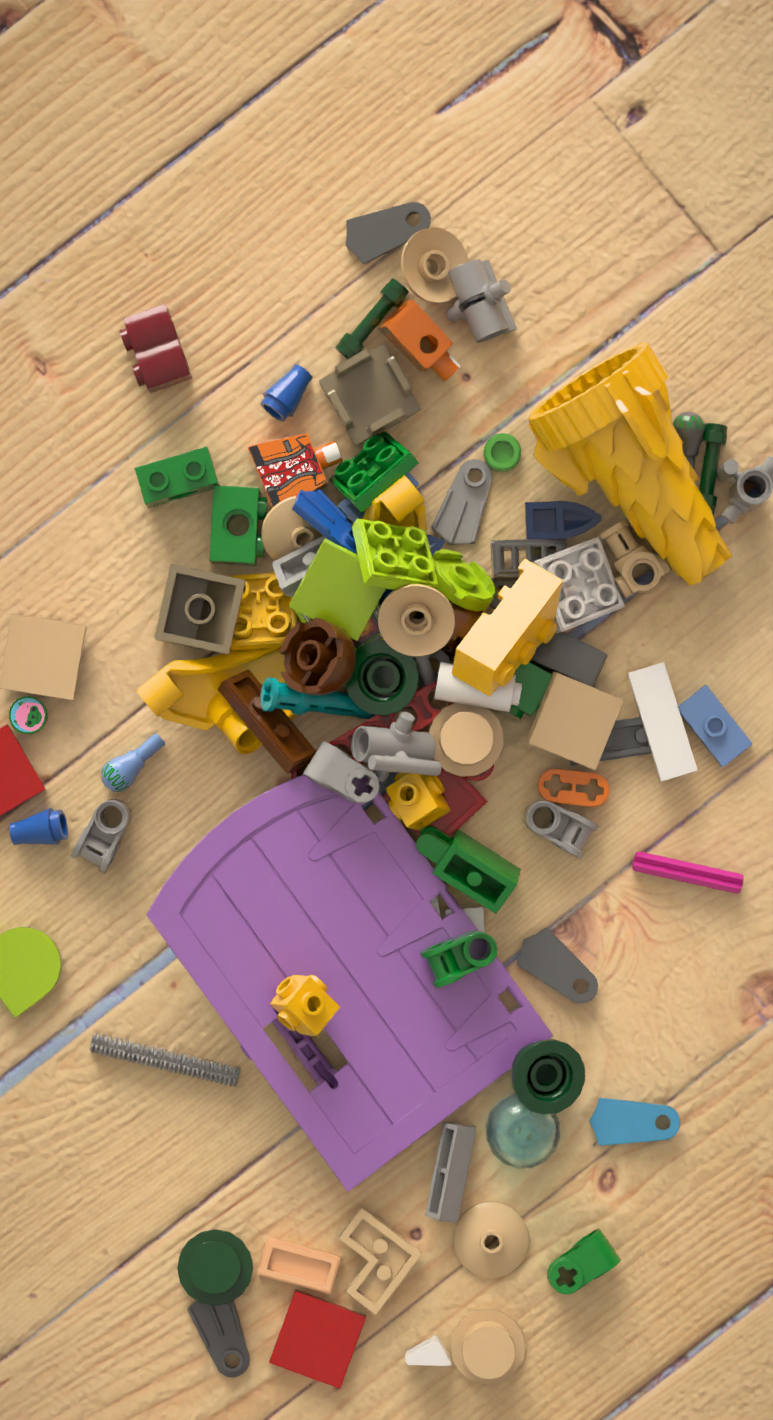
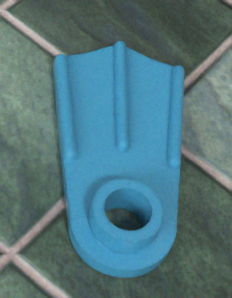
(631, 1122)

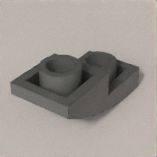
(570, 658)

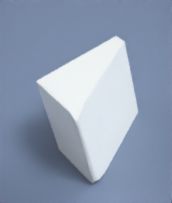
(428, 1353)

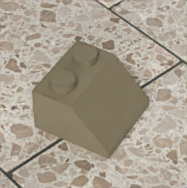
(199, 609)

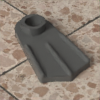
(384, 230)
(556, 966)
(221, 1334)

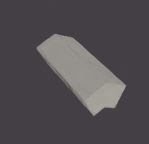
(450, 1172)

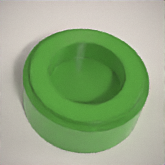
(502, 452)

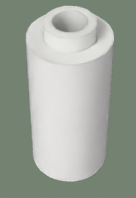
(455, 690)

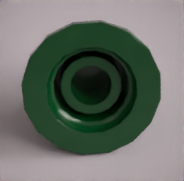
(382, 679)
(548, 1076)
(215, 1267)

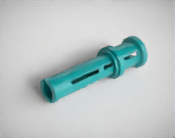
(280, 696)

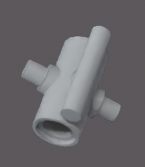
(481, 300)
(739, 501)
(395, 749)

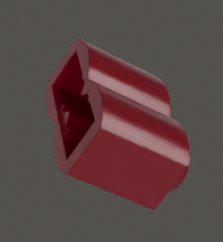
(156, 349)

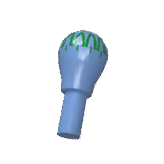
(122, 771)

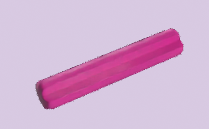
(687, 872)

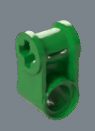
(457, 957)
(589, 1258)

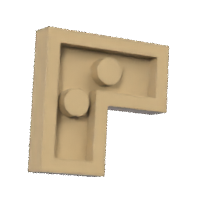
(387, 1258)

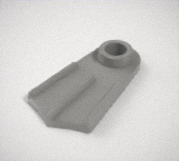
(464, 505)

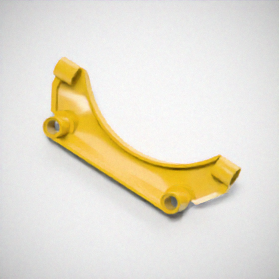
(188, 688)

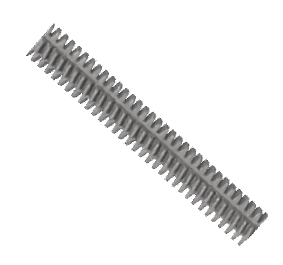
(165, 1060)

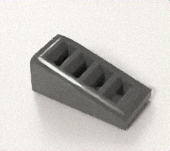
(498, 547)

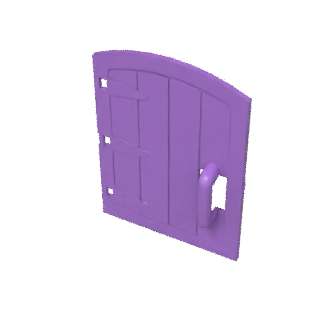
(326, 893)

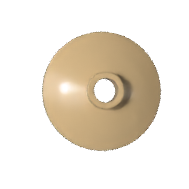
(443, 253)
(282, 528)
(413, 635)
(487, 1220)

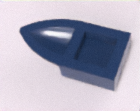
(558, 519)

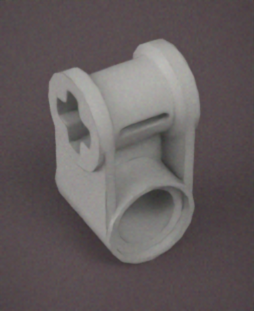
(335, 772)
(562, 827)
(102, 836)

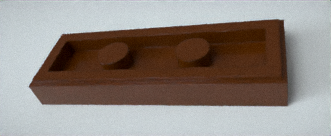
(271, 728)

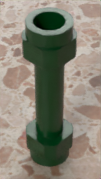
(392, 295)
(714, 438)

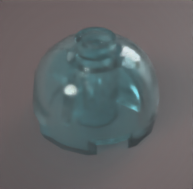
(519, 1149)

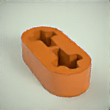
(573, 778)

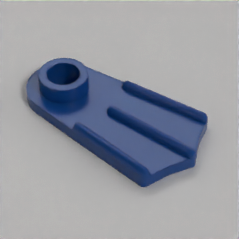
(325, 517)

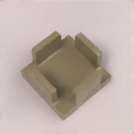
(369, 393)

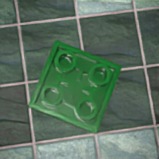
(372, 470)

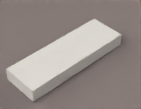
(662, 722)

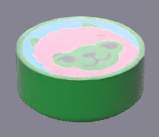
(28, 715)

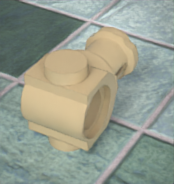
(632, 557)

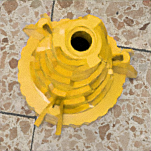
(620, 432)

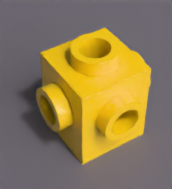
(417, 799)
(304, 1004)

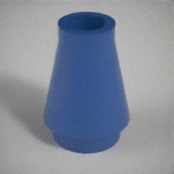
(284, 396)
(42, 828)

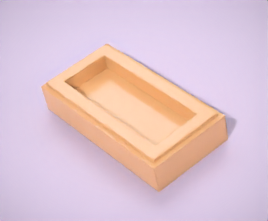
(299, 1265)

